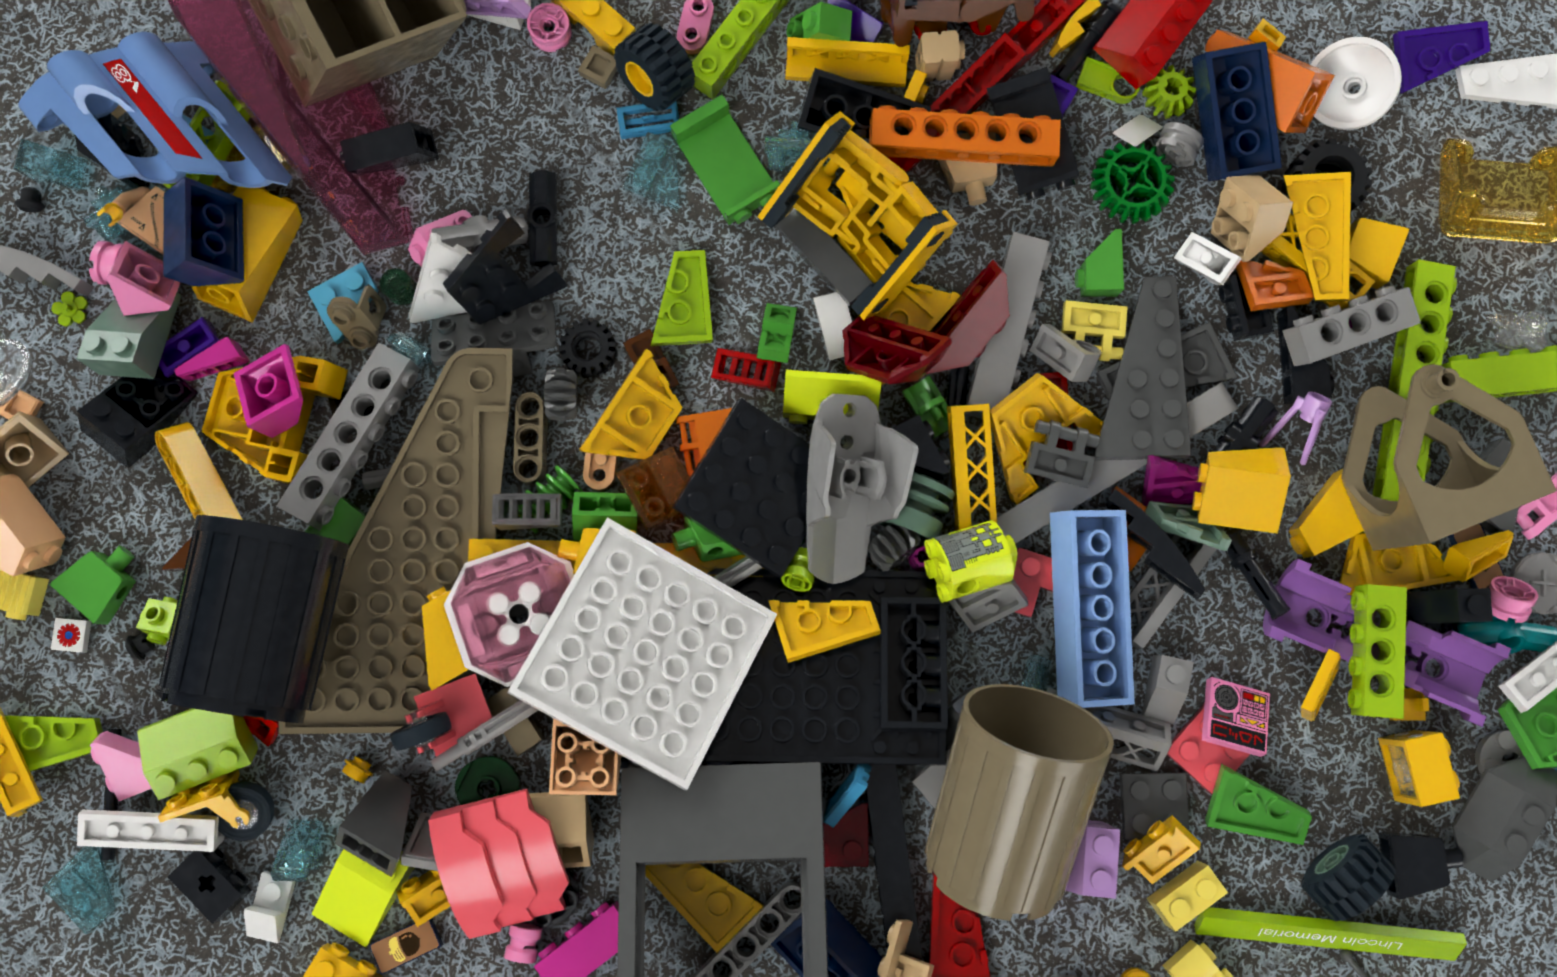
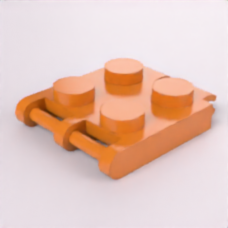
(702, 431)

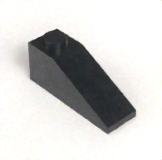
(1302, 378)

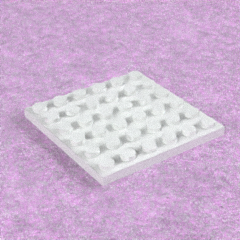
(643, 654)

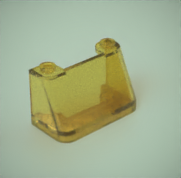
(1496, 196)

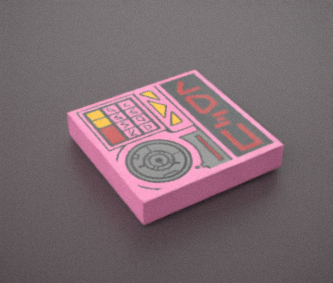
(1236, 717)

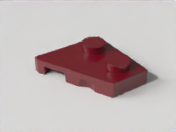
(848, 841)

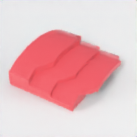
(497, 862)

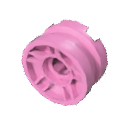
(546, 16)
(104, 256)
(1512, 598)

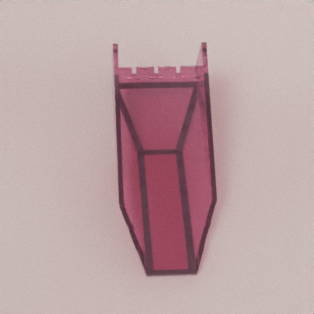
(305, 136)

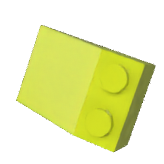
(358, 897)

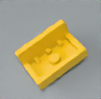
(1161, 849)
(423, 897)

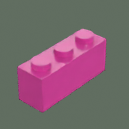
(585, 946)

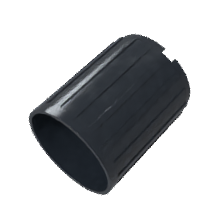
(252, 619)

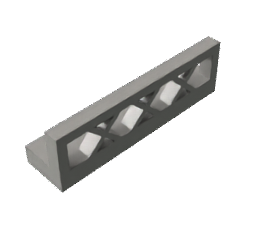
(1167, 599)
(1137, 732)

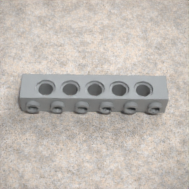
(333, 444)

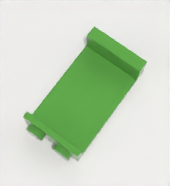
(724, 160)

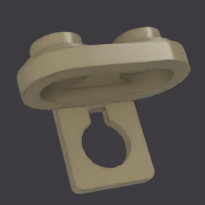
(356, 320)

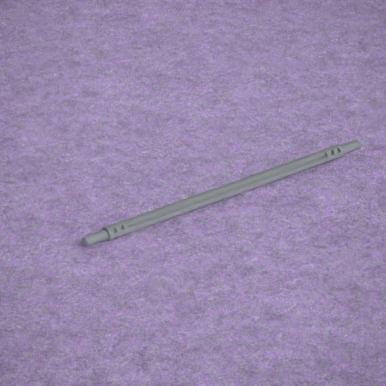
(520, 710)

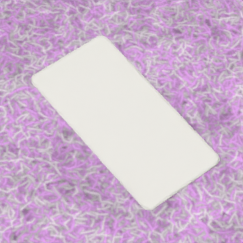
(1137, 130)

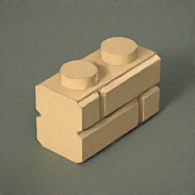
(939, 54)

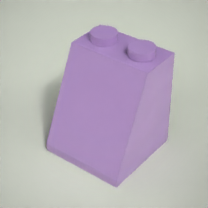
(1096, 862)

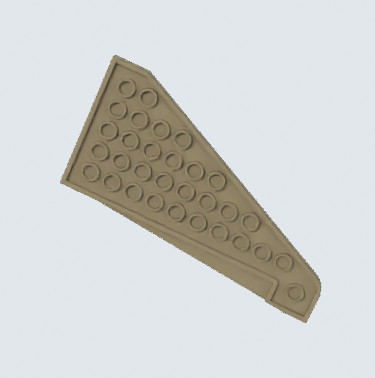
(413, 546)

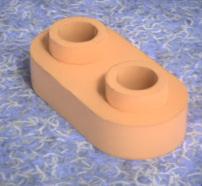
(597, 462)

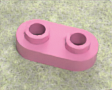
(695, 22)

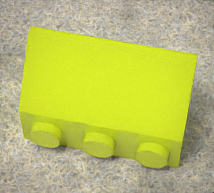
(808, 389)

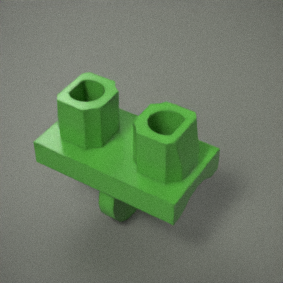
(928, 404)

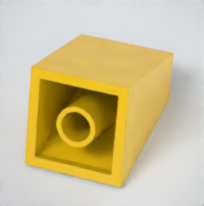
(1243, 489)

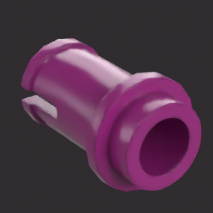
(914, 562)

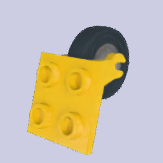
(242, 807)

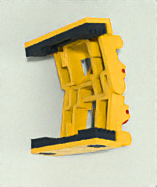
(867, 181)

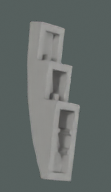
(21, 265)

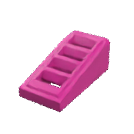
(216, 358)

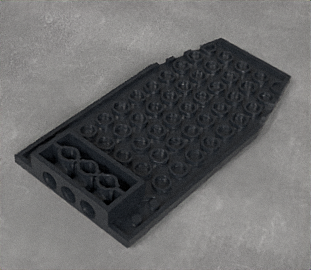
(852, 703)

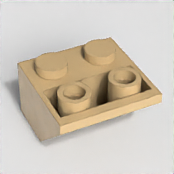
(1249, 215)
(570, 826)

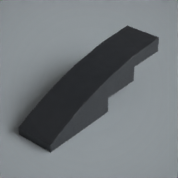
(1163, 554)

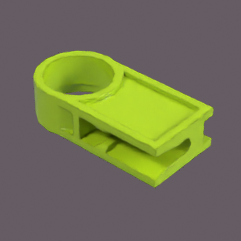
(1099, 78)

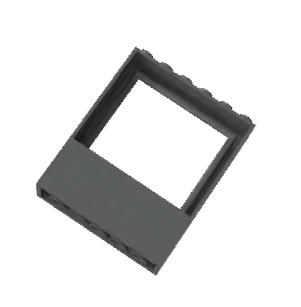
(723, 818)

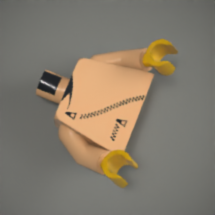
(140, 213)

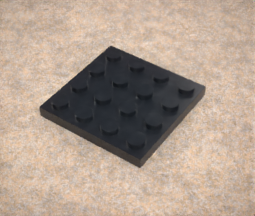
(751, 488)

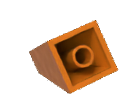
(1295, 84)

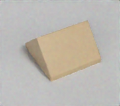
(28, 448)

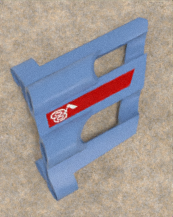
(154, 87)

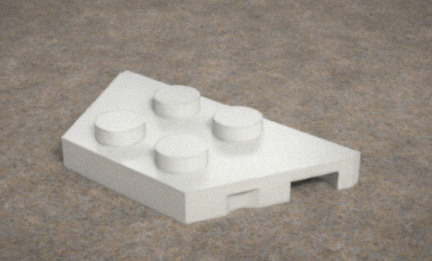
(430, 295)

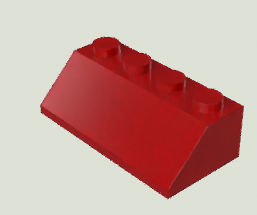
(1147, 36)

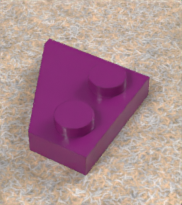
(1169, 481)

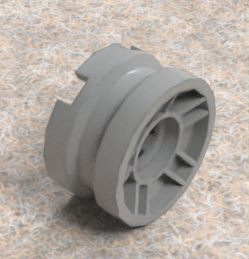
(1179, 144)

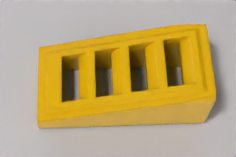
(1476, 555)

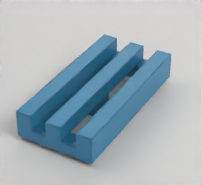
(642, 131)
(847, 794)

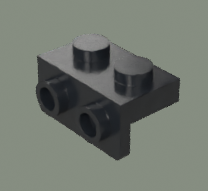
(1240, 320)

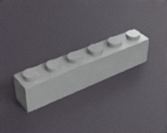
(997, 366)

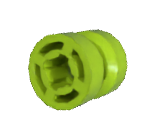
(797, 574)

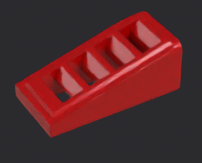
(771, 375)

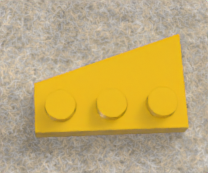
(819, 627)

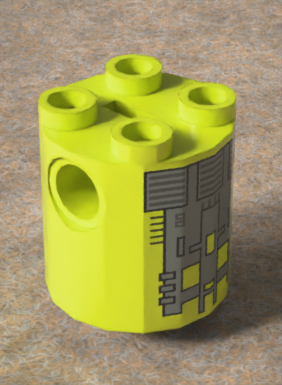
(970, 560)

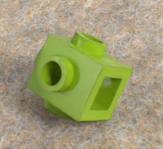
(157, 619)

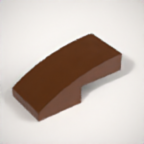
(637, 345)

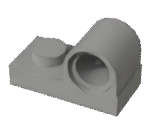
(1069, 357)

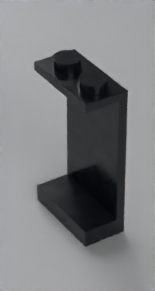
(1030, 97)

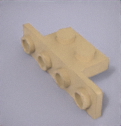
(898, 963)

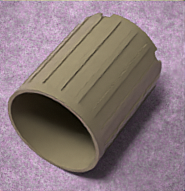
(1015, 800)

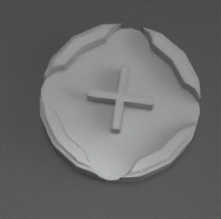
(1541, 573)

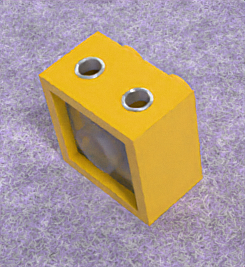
(1419, 767)

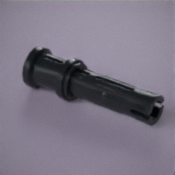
(1084, 45)
(1244, 559)

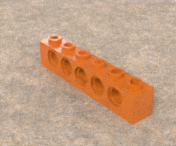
(979, 148)

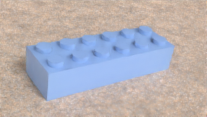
(1092, 607)

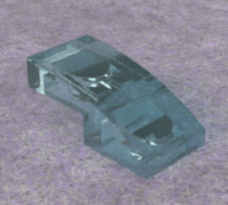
(410, 347)

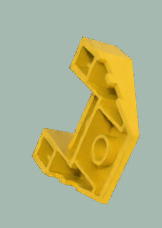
(278, 456)

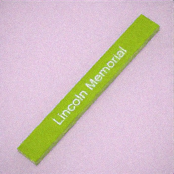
(1330, 933)

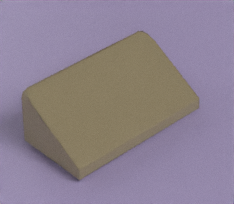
(524, 734)

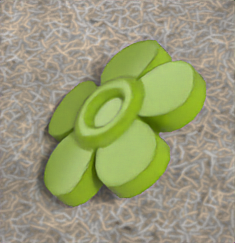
(70, 309)

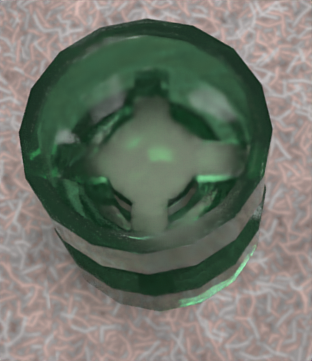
(394, 282)

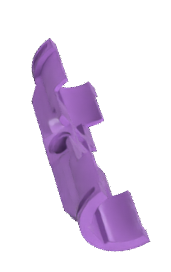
(1460, 658)

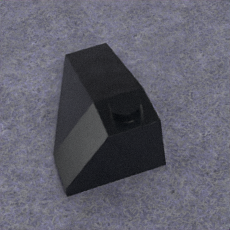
(832, 93)

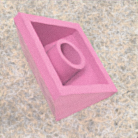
(140, 283)

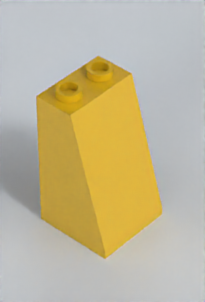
(267, 235)

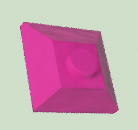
(270, 392)

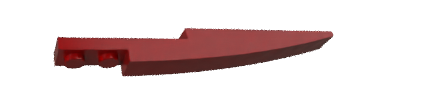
(1000, 62)

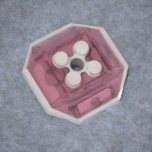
(482, 602)

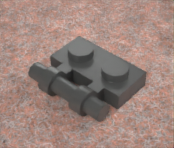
(1061, 464)

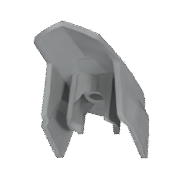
(852, 484)

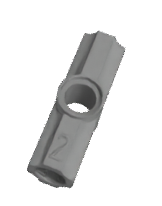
(471, 230)

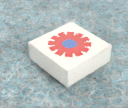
(71, 635)

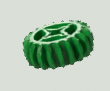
(1146, 160)

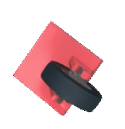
(443, 716)

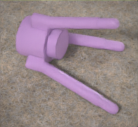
(1313, 410)

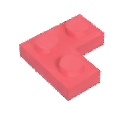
(1031, 574)

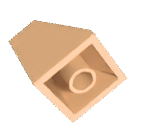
(26, 530)

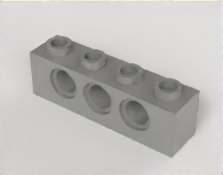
(1395, 311)

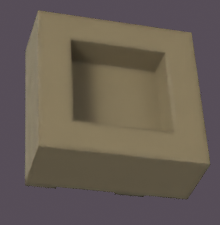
(598, 67)

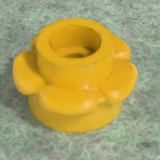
(357, 769)

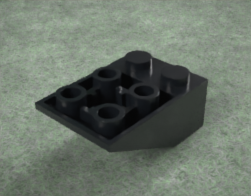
(132, 411)

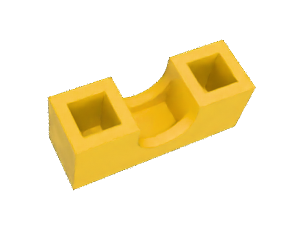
(600, 20)

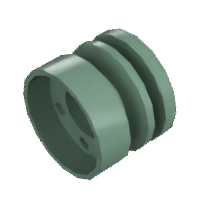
(920, 504)

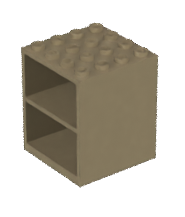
(353, 42)

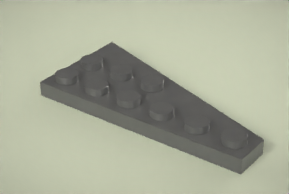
(1149, 391)

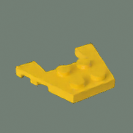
(1014, 426)

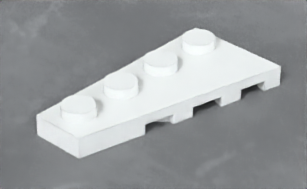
(1513, 80)

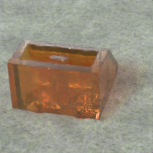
(654, 487)

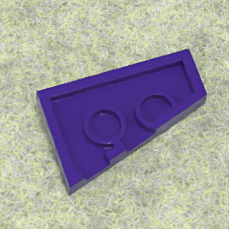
(1436, 50)

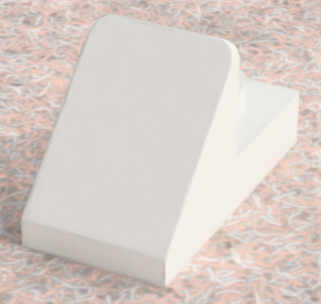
(1207, 259)
(270, 907)

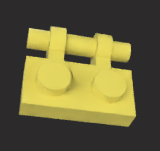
(1097, 321)

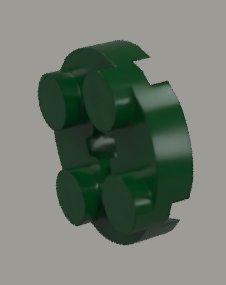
(483, 770)

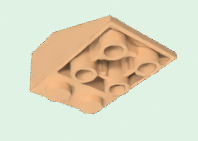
(581, 764)

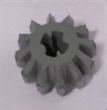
(561, 394)
(893, 547)

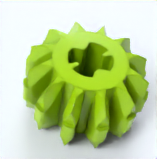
(1167, 102)

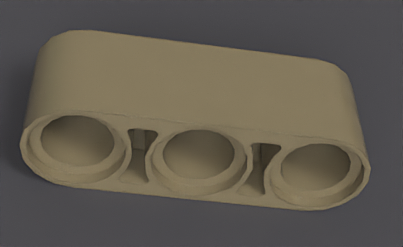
(524, 425)

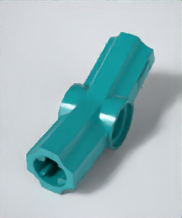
(1511, 634)

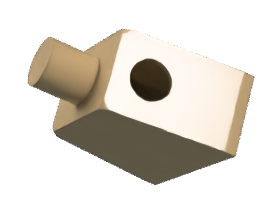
(970, 175)

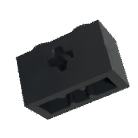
(193, 880)

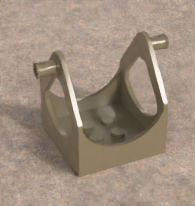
(1469, 488)

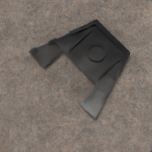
(488, 284)

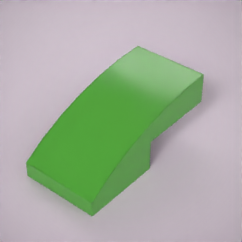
(776, 333)

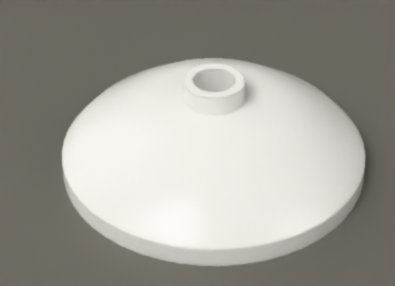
(1360, 63)

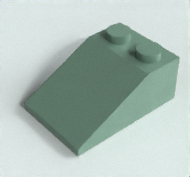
(126, 343)

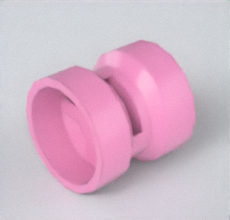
(523, 943)

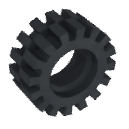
(588, 330)

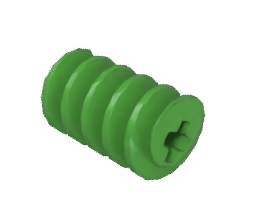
(562, 484)

